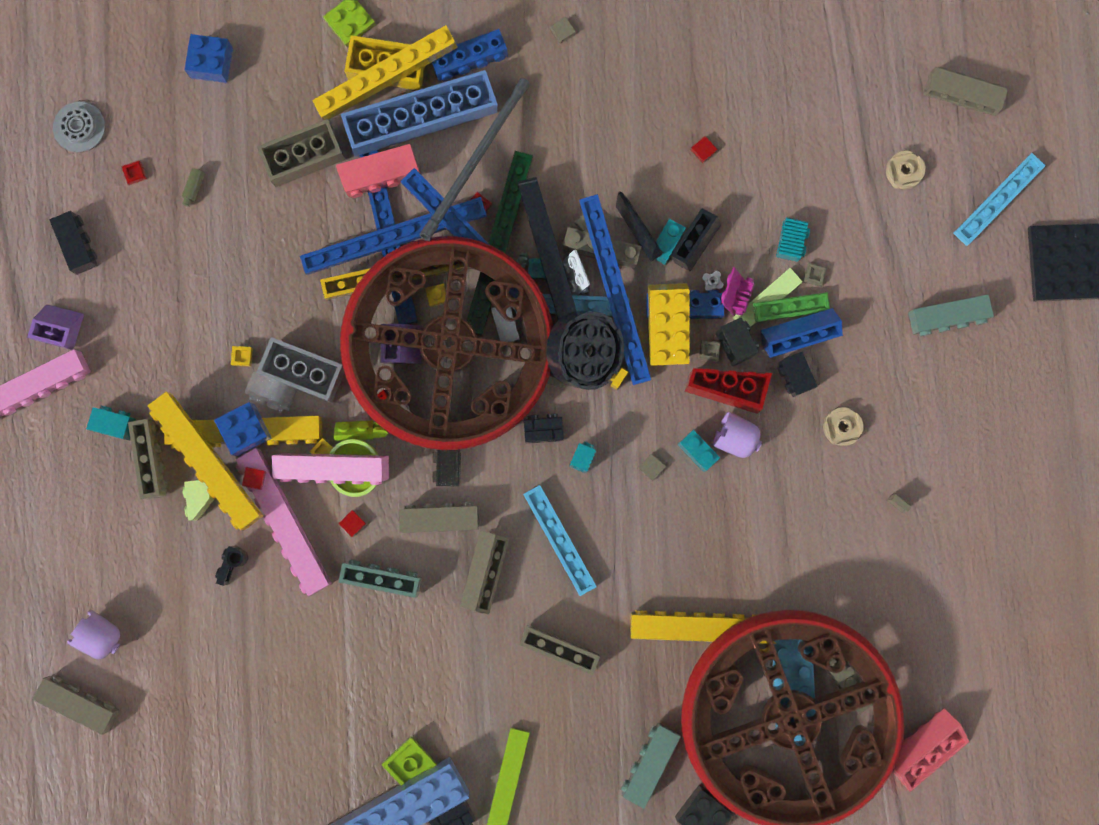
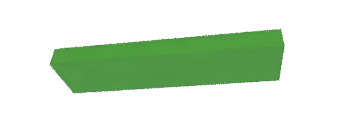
(791, 307)

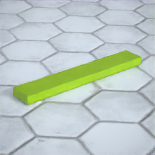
(508, 777)

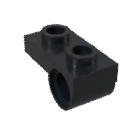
(225, 571)

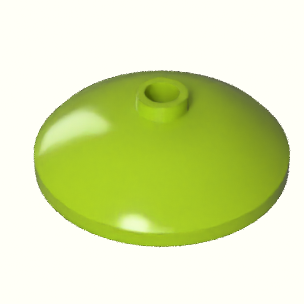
(353, 447)

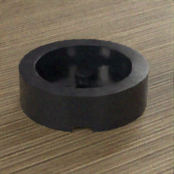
(568, 344)

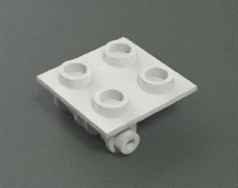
(575, 274)

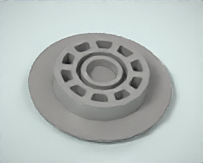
(72, 121)

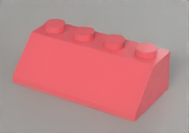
(377, 170)
(929, 749)

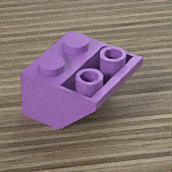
(56, 327)
(398, 354)

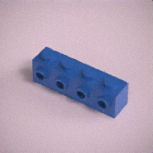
(470, 55)
(702, 305)
(801, 332)

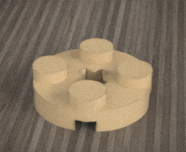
(910, 161)
(848, 417)

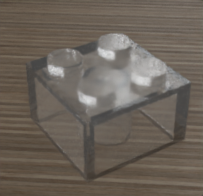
(276, 394)

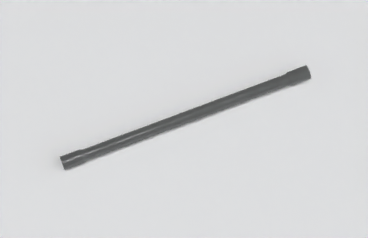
(432, 225)

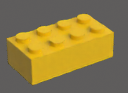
(368, 52)
(668, 324)

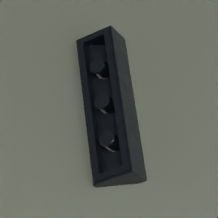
(637, 227)

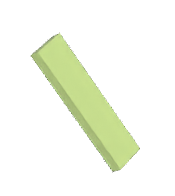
(777, 290)

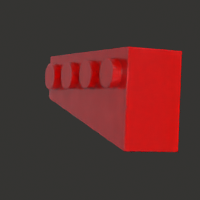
(730, 387)

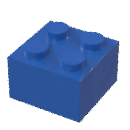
(208, 58)
(243, 429)

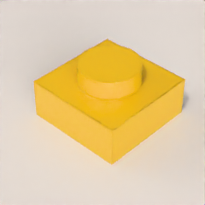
(436, 295)
(241, 356)
(618, 378)
(321, 447)

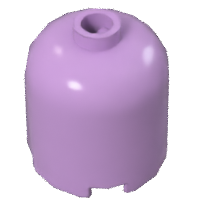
(737, 436)
(95, 636)

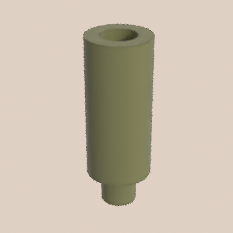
(192, 186)

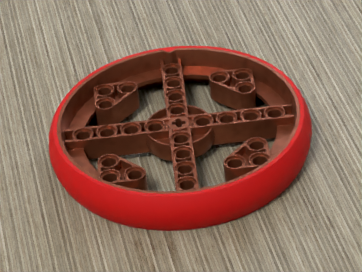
(408, 261)
(867, 774)

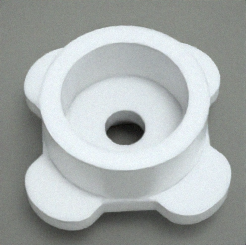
(714, 276)

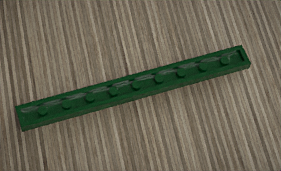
(500, 236)

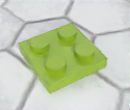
(349, 19)
(408, 761)

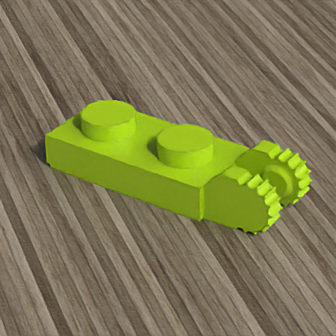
(358, 430)

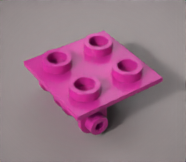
(736, 289)

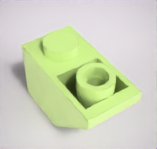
(196, 498)

